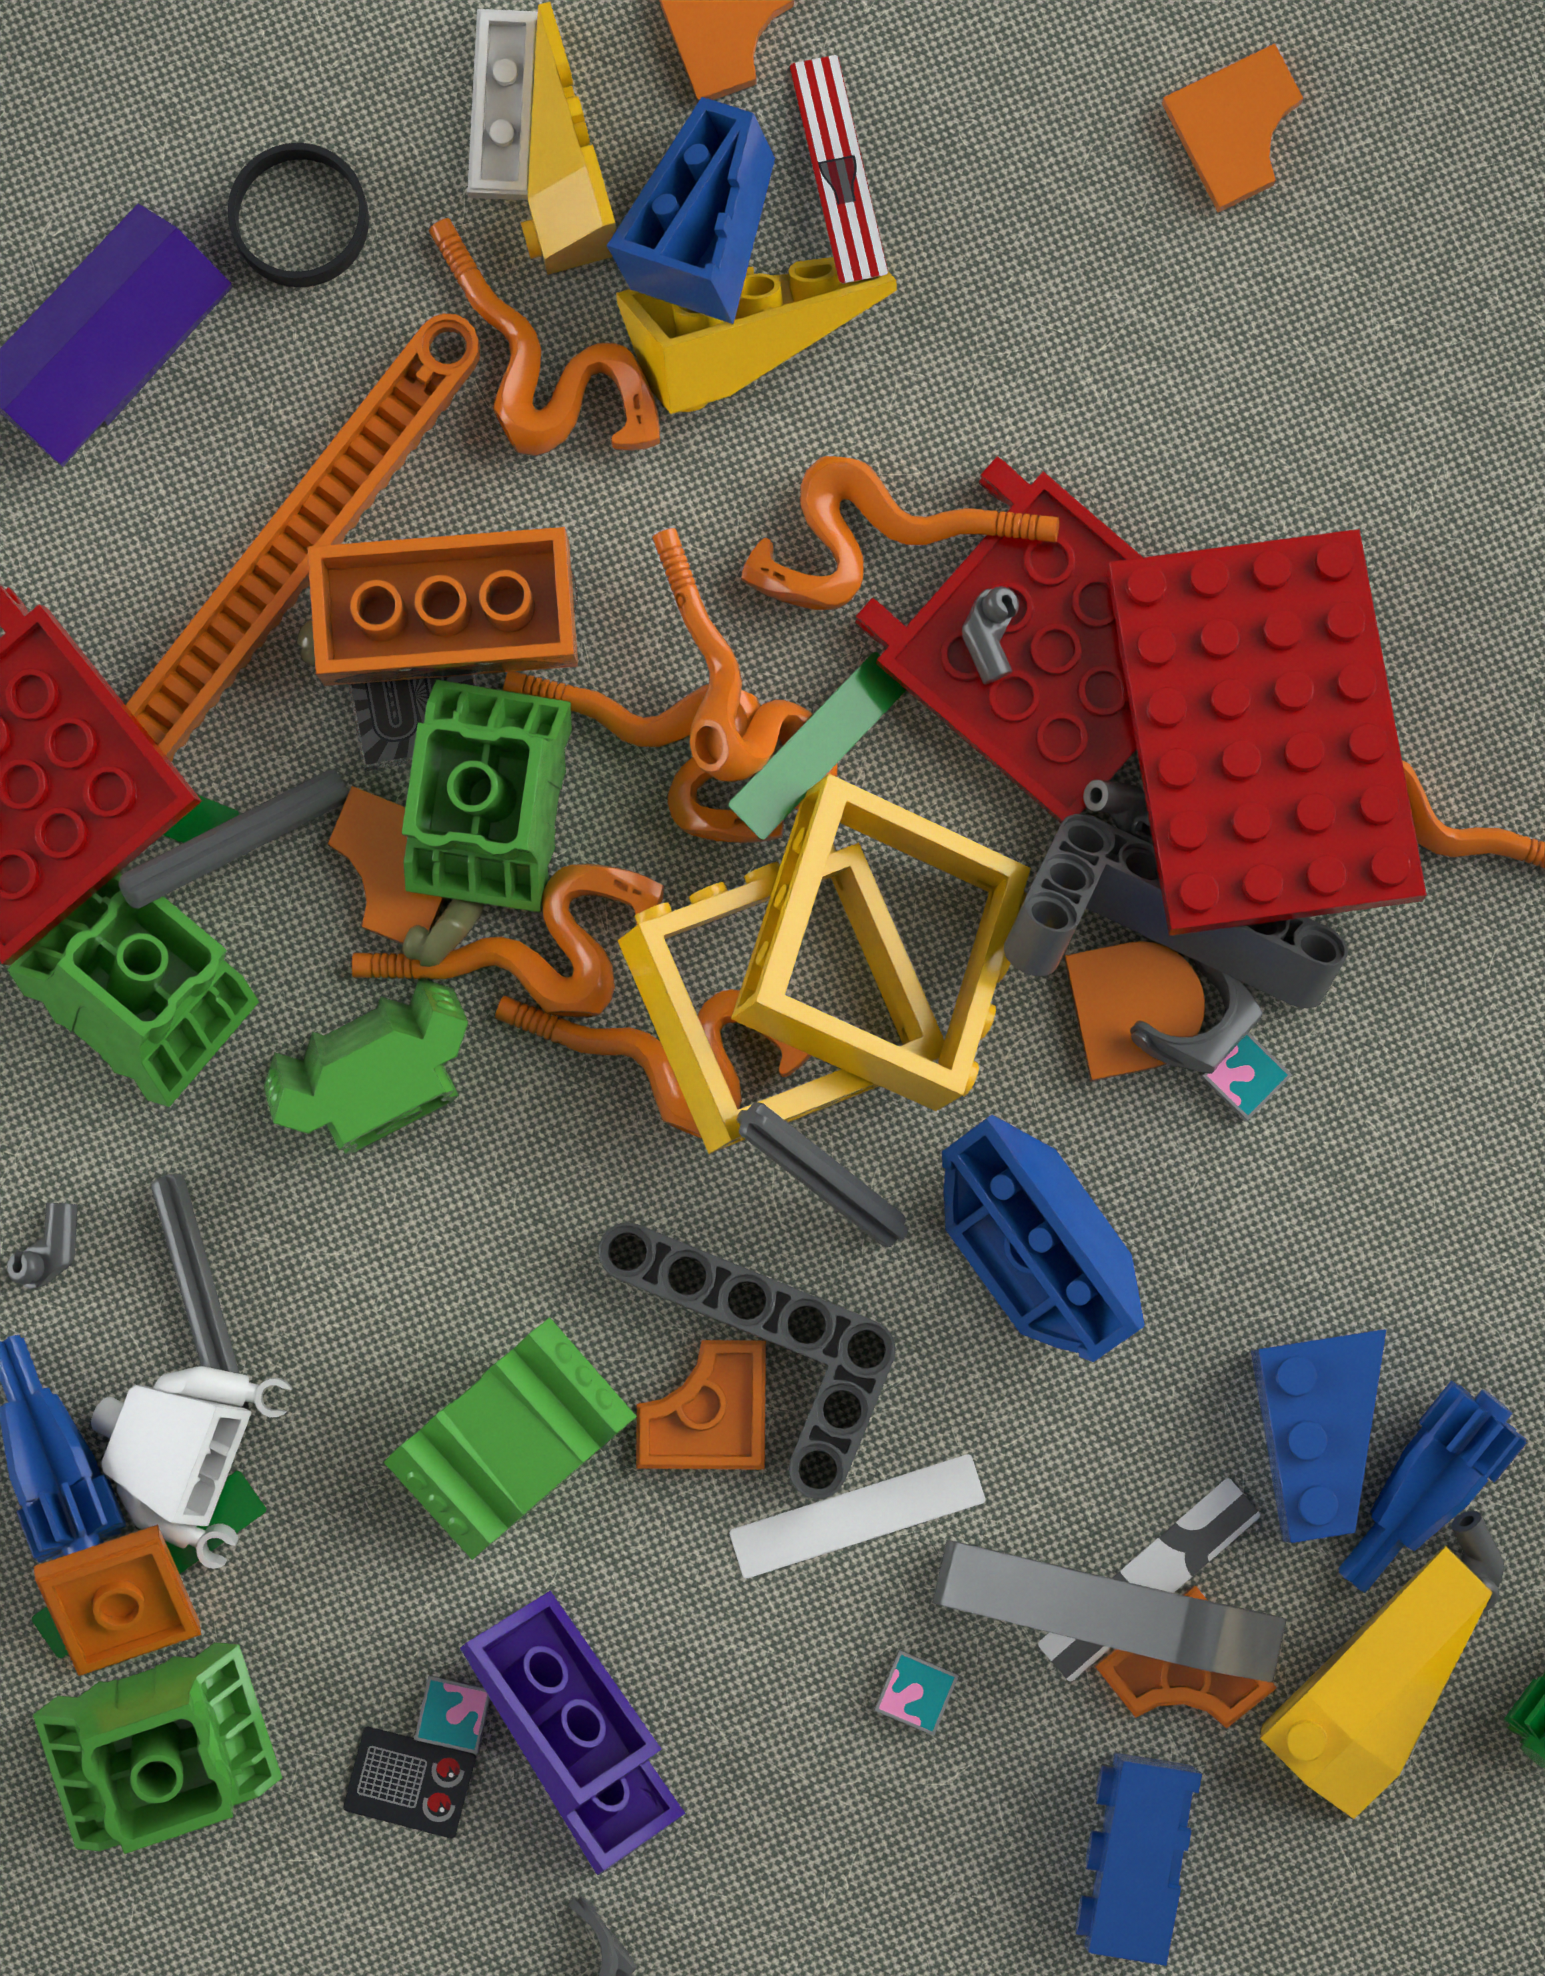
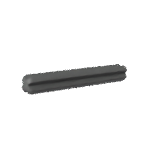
(233, 839)
(821, 1174)
(193, 1273)

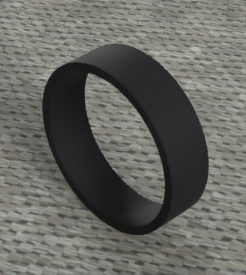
(278, 155)

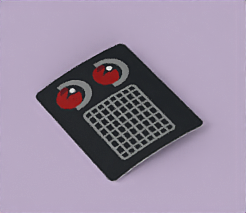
(409, 1782)

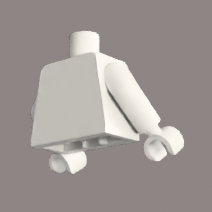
(176, 1450)

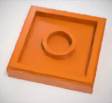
(117, 1600)

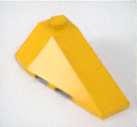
(565, 183)
(705, 359)
(1370, 1700)

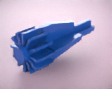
(51, 1465)
(1435, 1477)

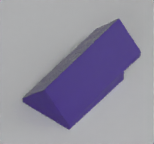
(105, 332)
(574, 1730)

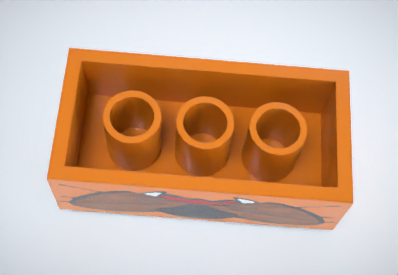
(442, 606)

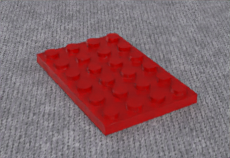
(1265, 732)

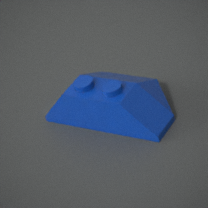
(1039, 1241)

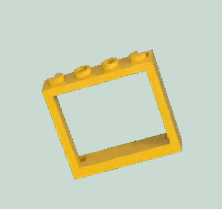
(762, 994)
(681, 1028)

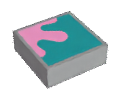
(1247, 1077)
(916, 1692)
(453, 1714)

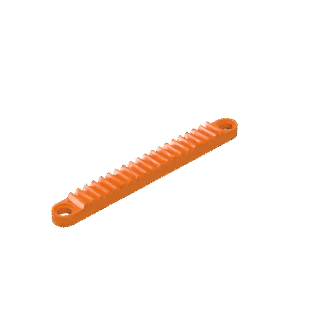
(314, 514)

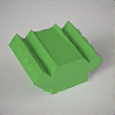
(485, 795)
(138, 988)
(372, 1070)
(510, 1439)
(158, 1751)

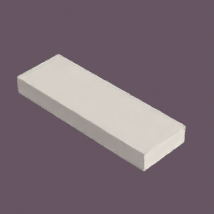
(502, 104)

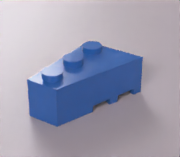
(699, 213)
(1318, 1428)
(1137, 1858)

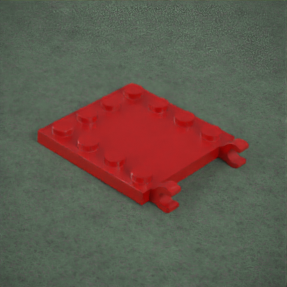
(1067, 701)
(76, 779)

